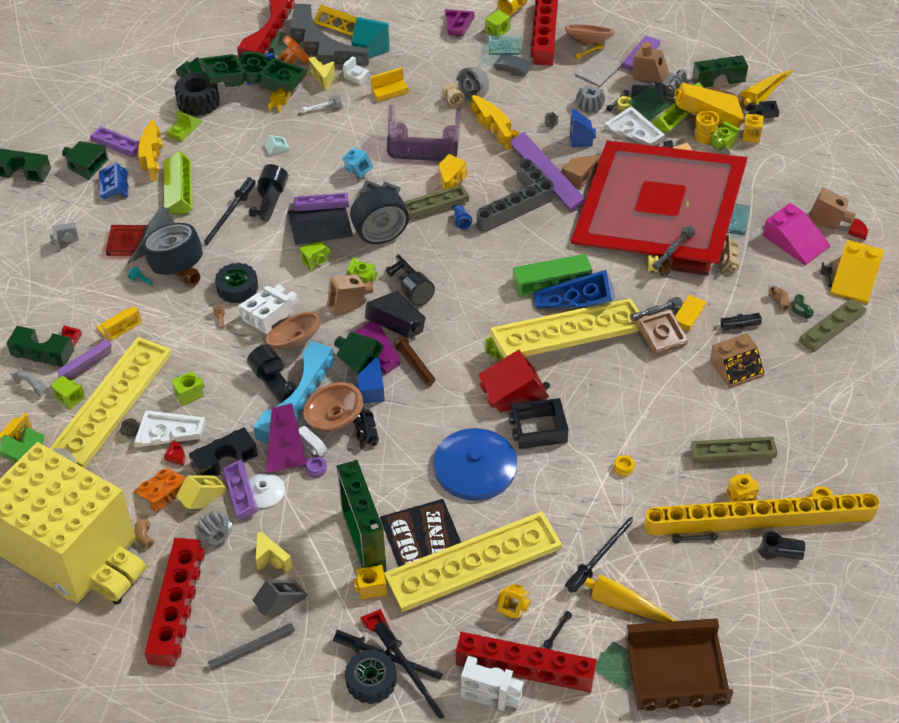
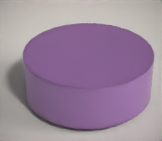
(316, 466)

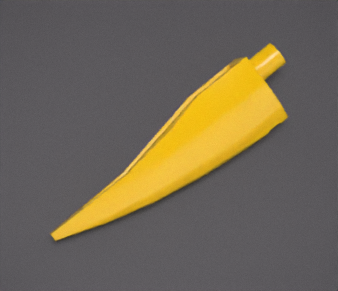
(763, 88)
(622, 598)

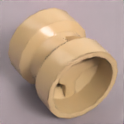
(453, 94)

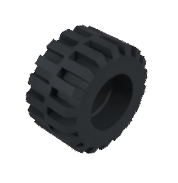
(196, 95)

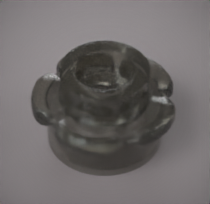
(551, 120)
(129, 427)

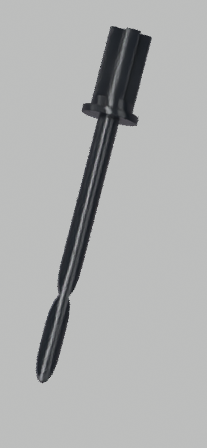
(241, 195)
(584, 571)
(358, 644)
(392, 645)

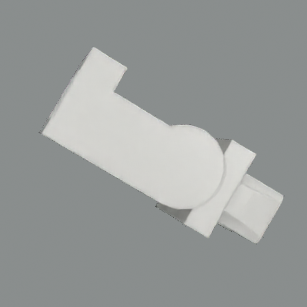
(268, 307)
(490, 686)

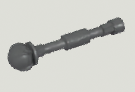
(686, 233)
(673, 303)

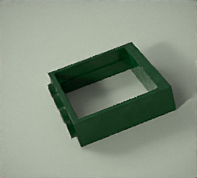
(360, 514)

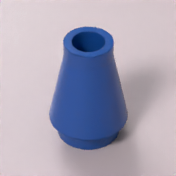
(462, 218)

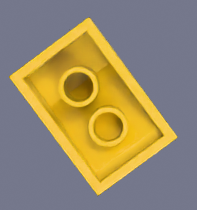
(857, 271)

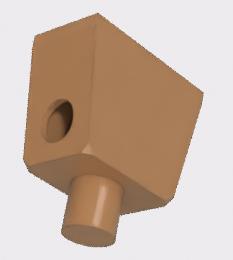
(649, 64)
(830, 210)
(347, 293)

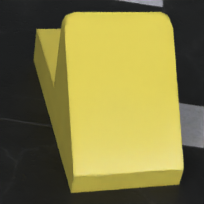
(322, 73)
(268, 551)

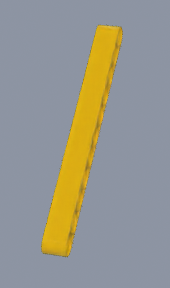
(775, 513)

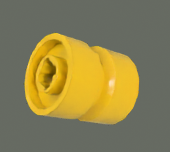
(510, 6)
(706, 125)

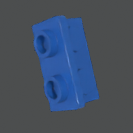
(113, 181)

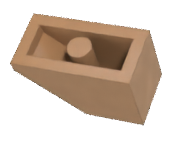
(580, 170)

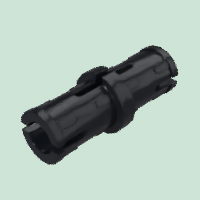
(740, 321)

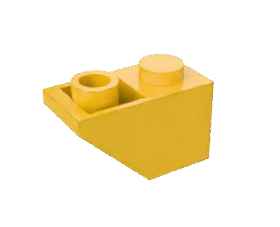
(452, 171)

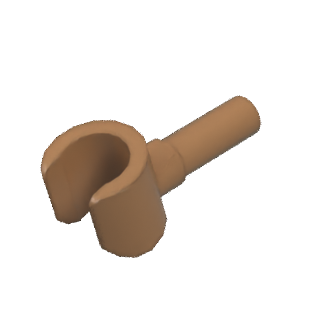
(219, 313)

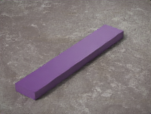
(562, 187)

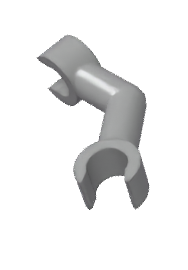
(38, 387)

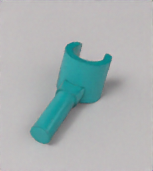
(135, 273)

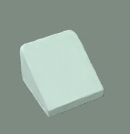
(276, 145)

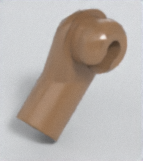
(780, 296)
(141, 528)

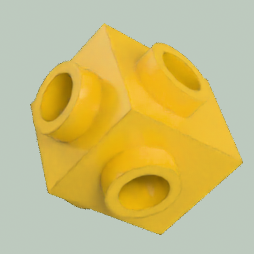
(742, 488)
(508, 605)

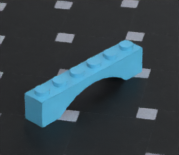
(316, 362)

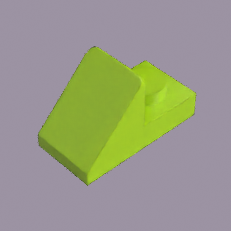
(184, 126)

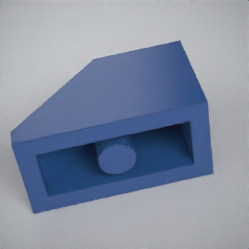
(581, 130)
(371, 383)

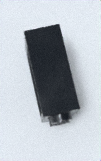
(537, 409)

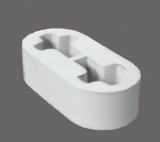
(312, 442)

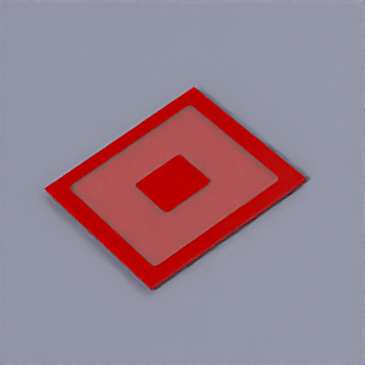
(652, 192)

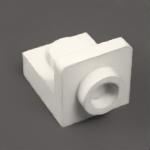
(354, 72)

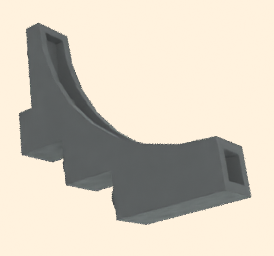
(317, 43)

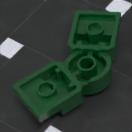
(252, 68)

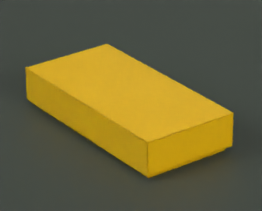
(690, 312)

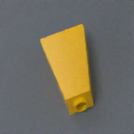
(697, 99)

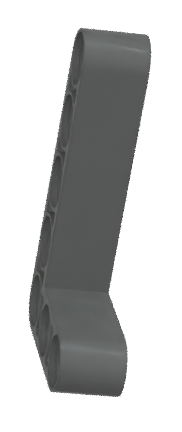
(536, 193)

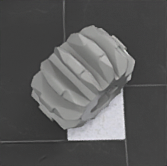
(590, 98)
(213, 529)

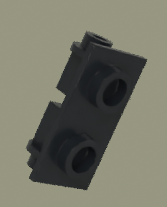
(365, 434)

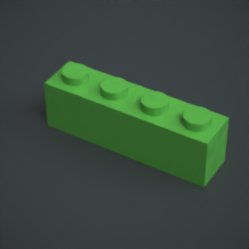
(549, 273)

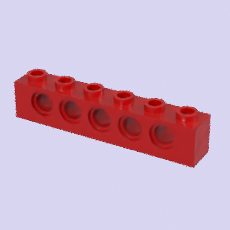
(544, 33)
(166, 652)
(528, 661)

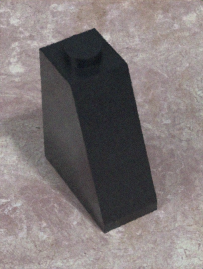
(395, 314)

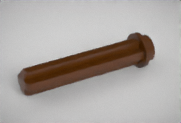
(413, 359)

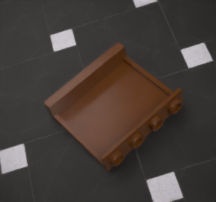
(677, 664)

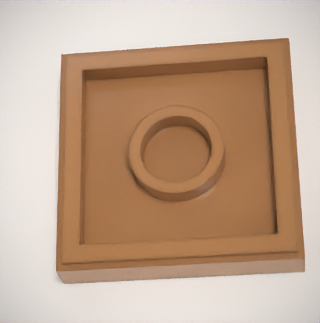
(662, 332)

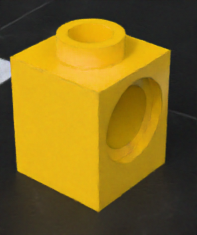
(752, 128)
(370, 574)

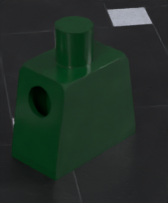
(85, 158)
(358, 350)

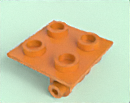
(159, 487)

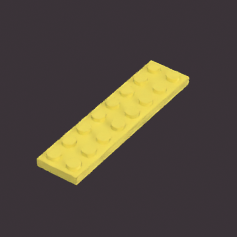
(566, 328)
(112, 400)
(472, 561)

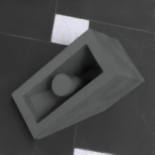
(278, 596)

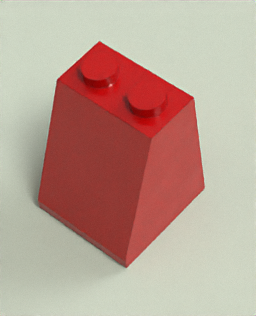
(512, 382)

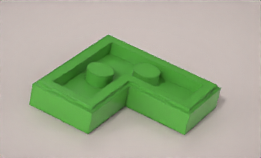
(14, 450)

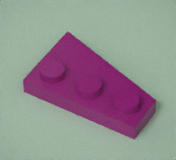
(388, 358)
(284, 443)

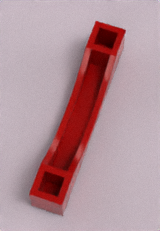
(261, 40)

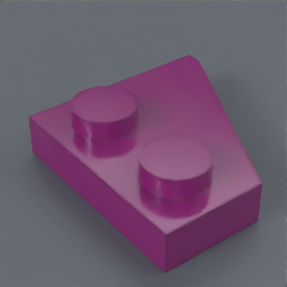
(458, 21)

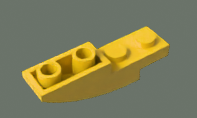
(492, 118)
(149, 149)

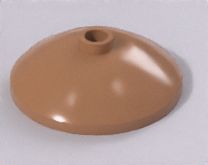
(589, 33)
(294, 331)
(333, 406)

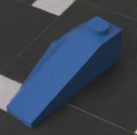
(580, 292)

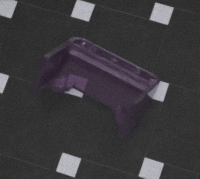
(416, 148)

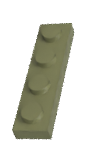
(436, 201)
(832, 325)
(733, 449)

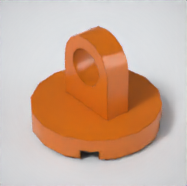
(293, 51)

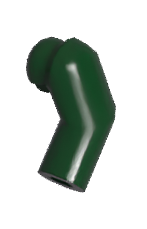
(801, 308)

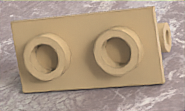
(729, 255)

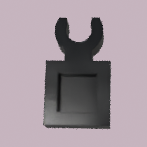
(765, 108)

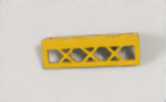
(334, 14)

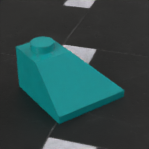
(371, 35)

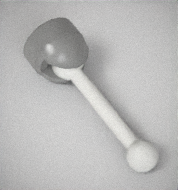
(334, 101)

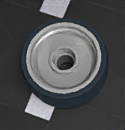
(379, 215)
(172, 248)

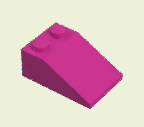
(795, 234)

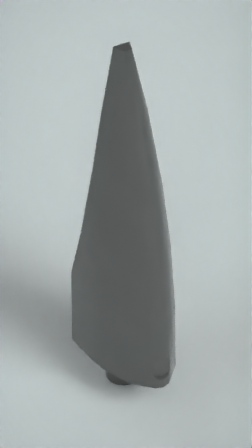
(160, 219)

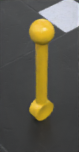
(599, 46)

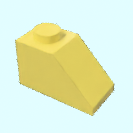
(200, 491)

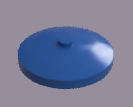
(475, 464)

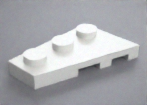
(635, 127)
(168, 427)

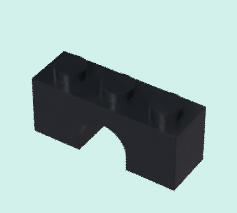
(235, 445)

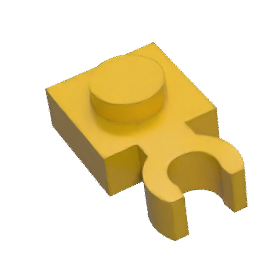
(278, 99)

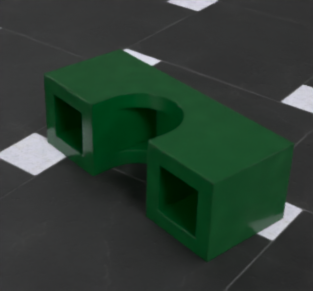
(707, 71)
(35, 165)
(25, 344)

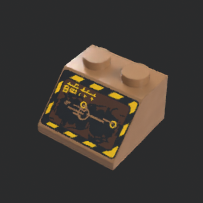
(737, 360)

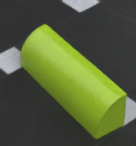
(671, 116)
(178, 184)

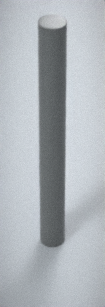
(248, 647)

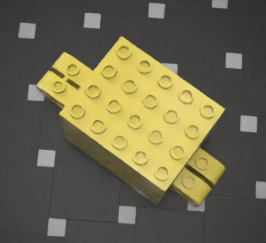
(67, 527)

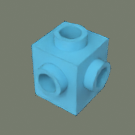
(357, 162)

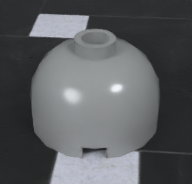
(472, 82)

